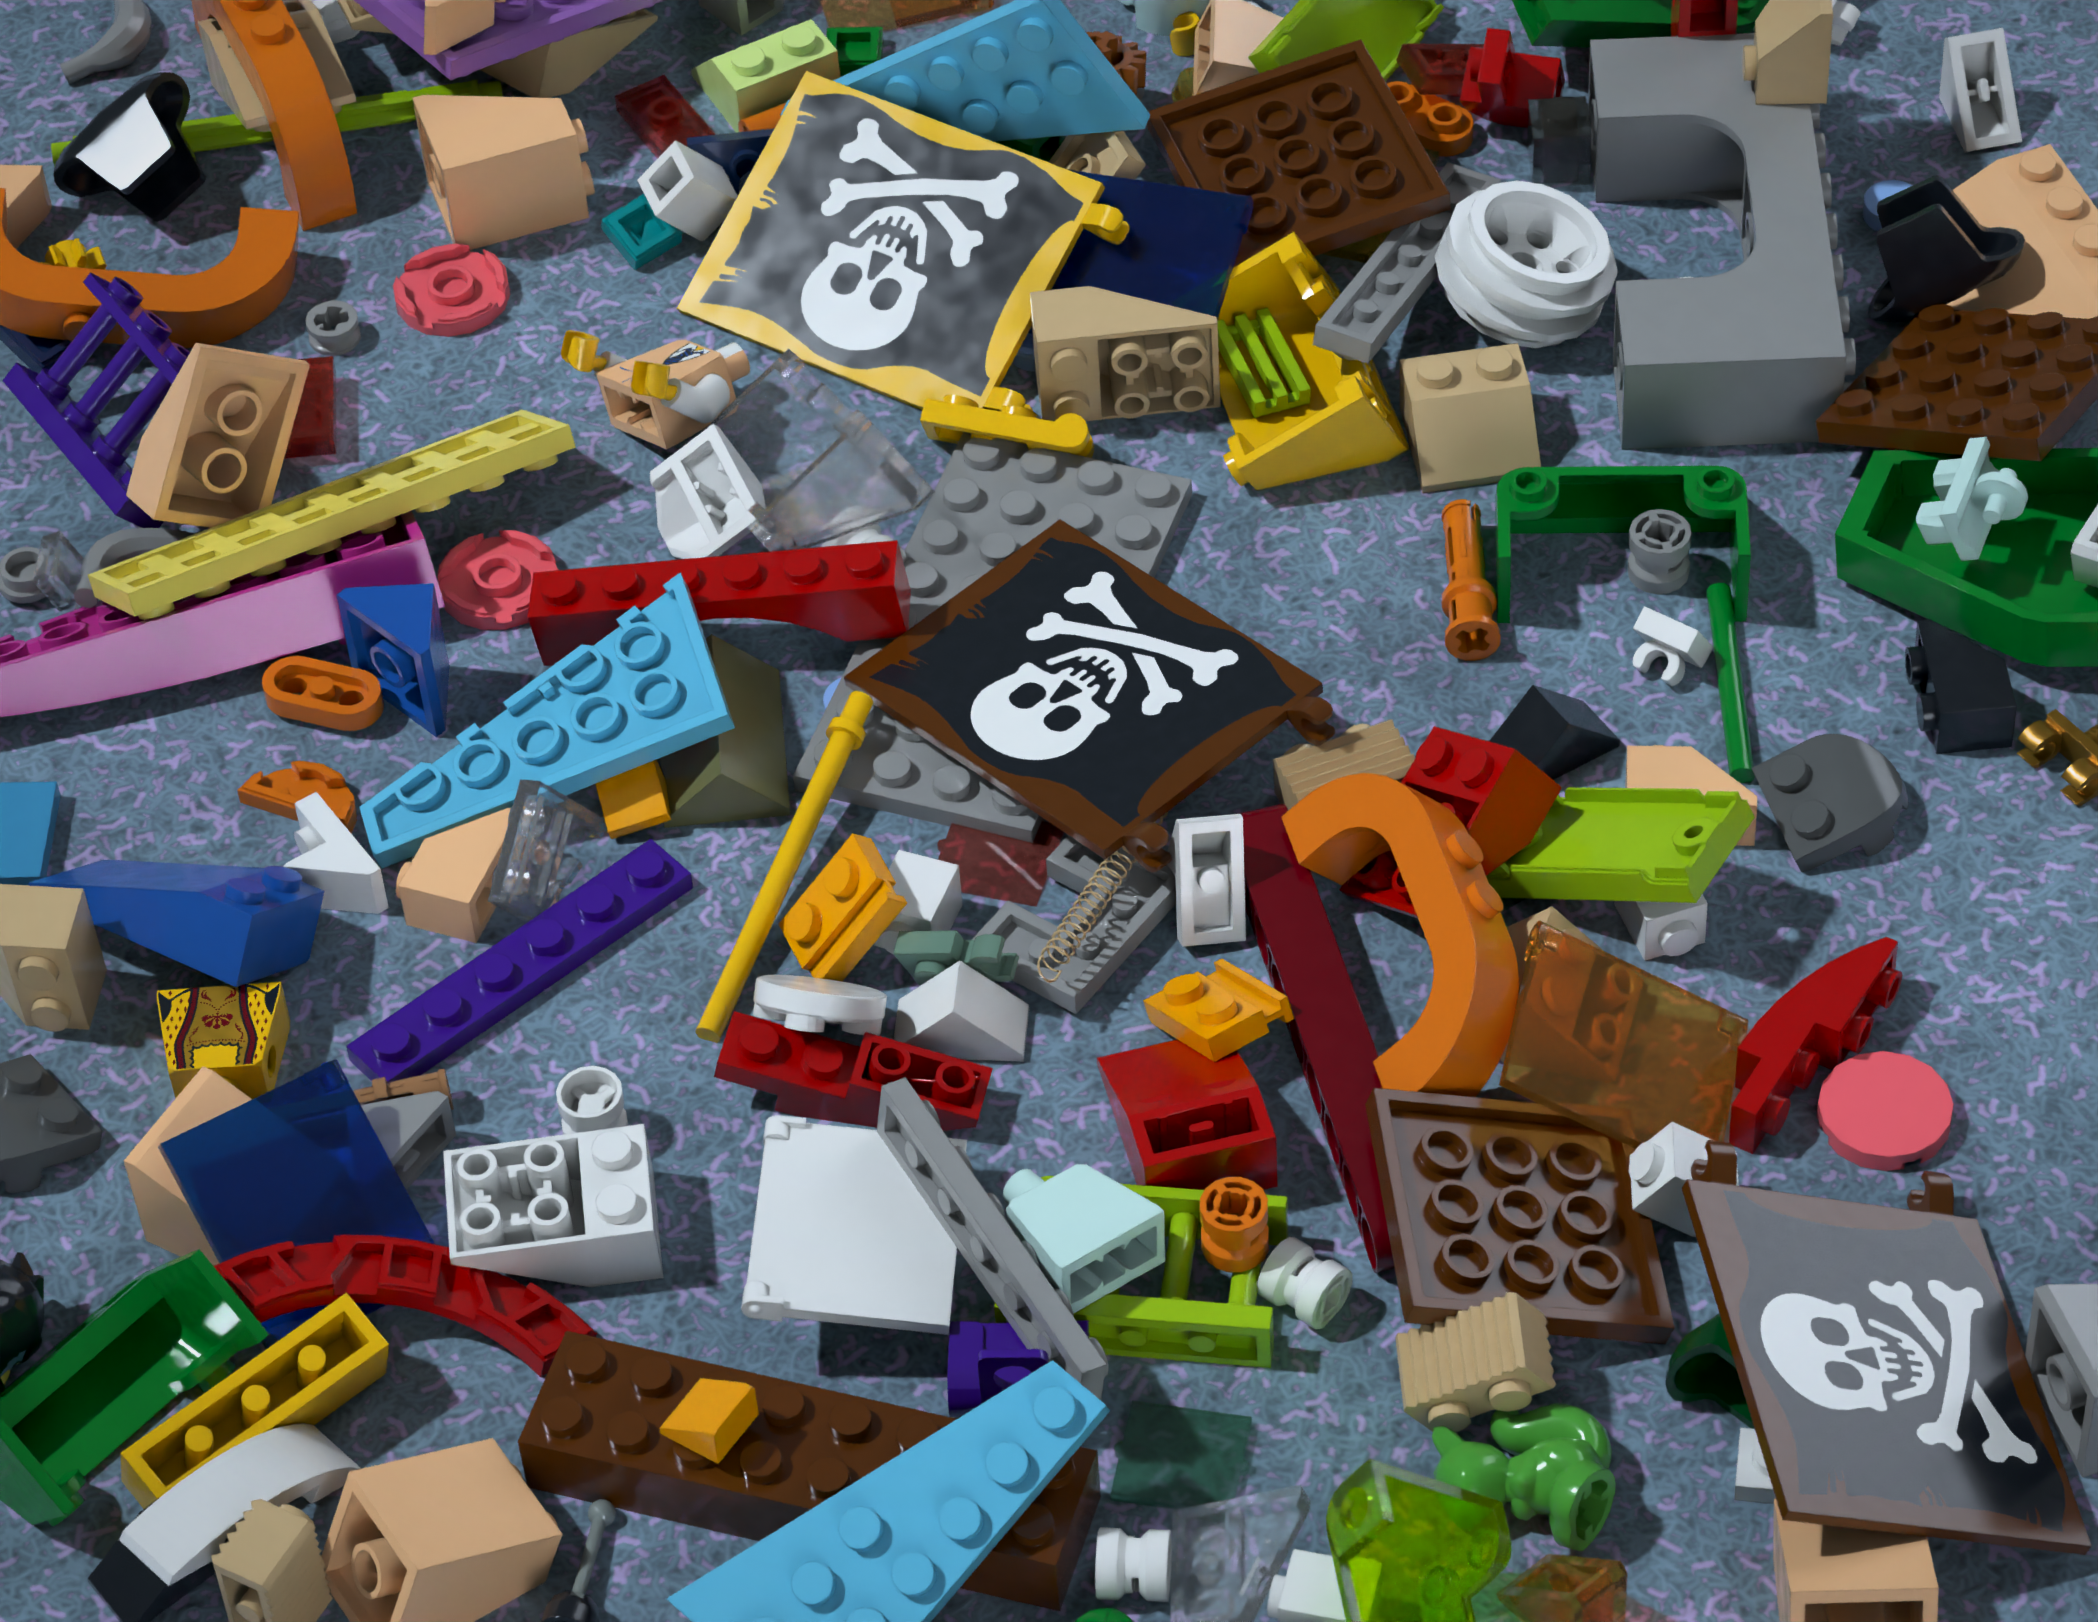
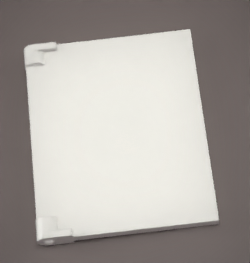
(845, 1234)

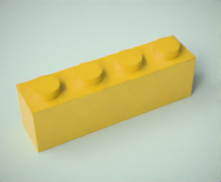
(285, 1385)

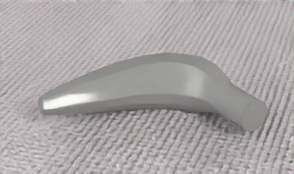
(118, 46)
(118, 548)

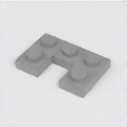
(1118, 931)

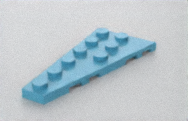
(1008, 77)
(574, 725)
(913, 1526)

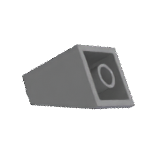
(2065, 1365)

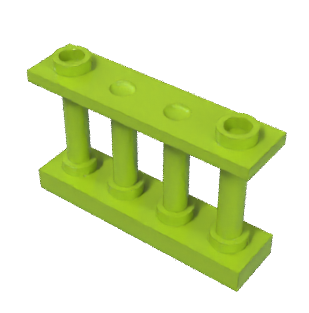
(1180, 1327)

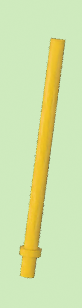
(844, 735)

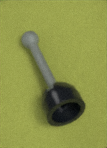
(576, 1604)

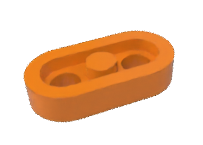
(1435, 121)
(330, 695)

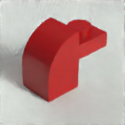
(1503, 81)

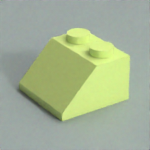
(766, 71)

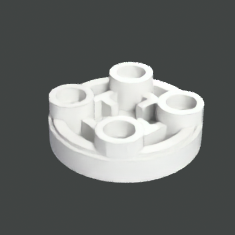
(812, 1002)

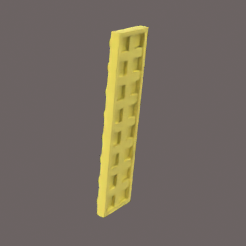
(321, 516)

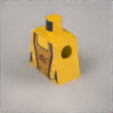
(227, 1030)

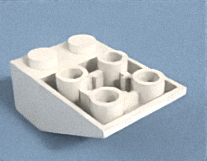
(557, 1207)

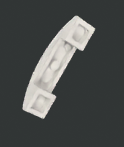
(198, 1512)

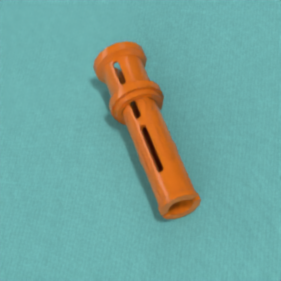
(1468, 597)

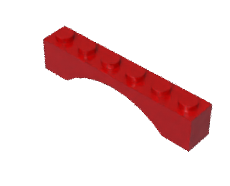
(837, 589)

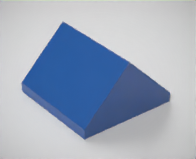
(401, 642)

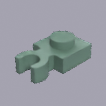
(931, 952)

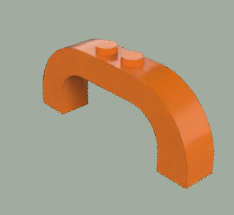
(294, 102)
(196, 306)
(1473, 956)

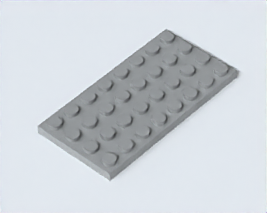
(981, 513)

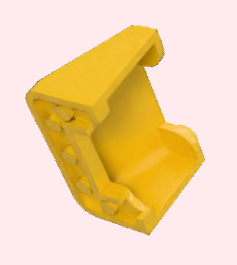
(1348, 411)

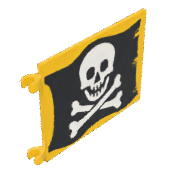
(893, 247)

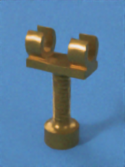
(2060, 735)

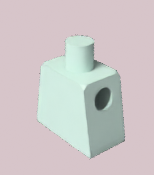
(1085, 1230)

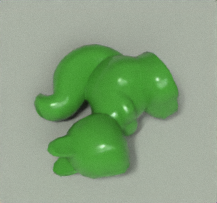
(1555, 1470)

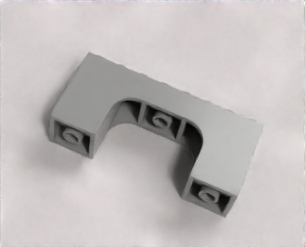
(1741, 349)

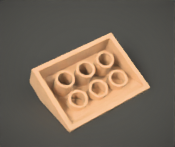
(2060, 233)

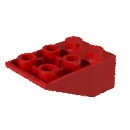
(1490, 791)
(1189, 1117)

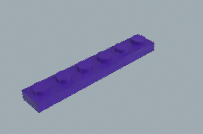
(521, 965)

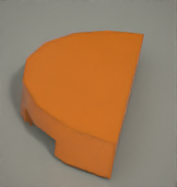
(285, 787)

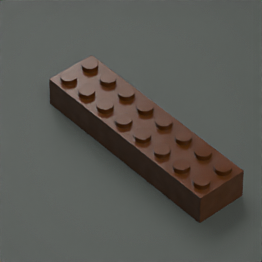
(601, 1439)

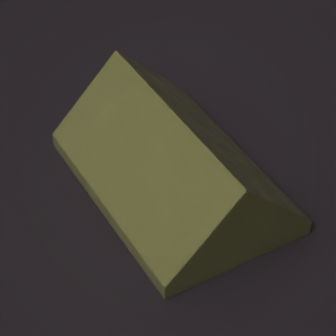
(739, 770)

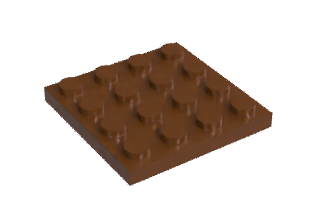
(1311, 147)
(1968, 378)
(1514, 1203)

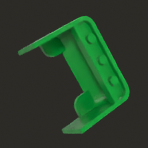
(1610, 499)
(112, 1377)

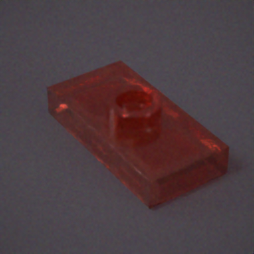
(1435, 67)
(660, 115)
(316, 415)

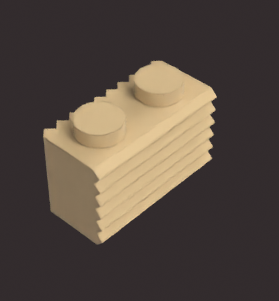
(1357, 751)
(1475, 1363)
(272, 1567)

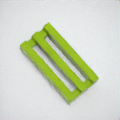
(1248, 332)

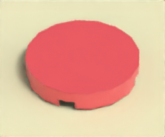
(454, 304)
(500, 596)
(1885, 1110)

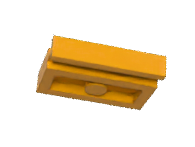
(843, 911)
(1217, 1010)

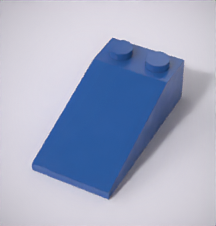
(209, 917)

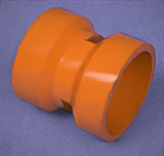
(1234, 1224)

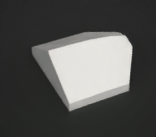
(704, 496)

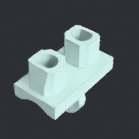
(1970, 501)

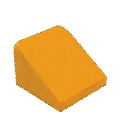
(634, 800)
(712, 1417)

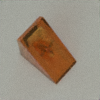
(1568, 1590)

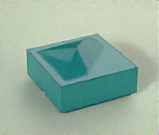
(639, 232)

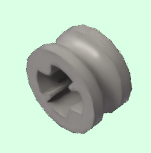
(336, 341)

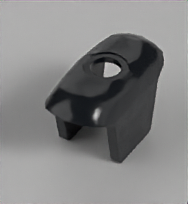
(136, 149)
(1935, 251)

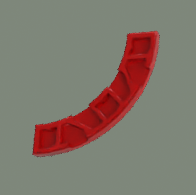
(406, 1275)

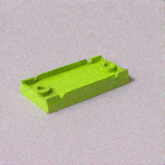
(1327, 24)
(1627, 846)

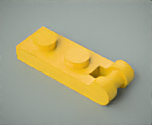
(959, 414)

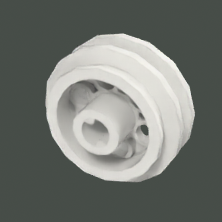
(1526, 264)

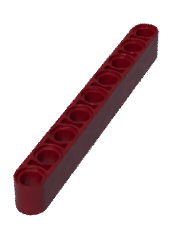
(1327, 1020)

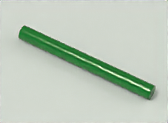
(1730, 682)

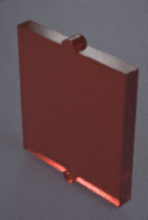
(999, 864)

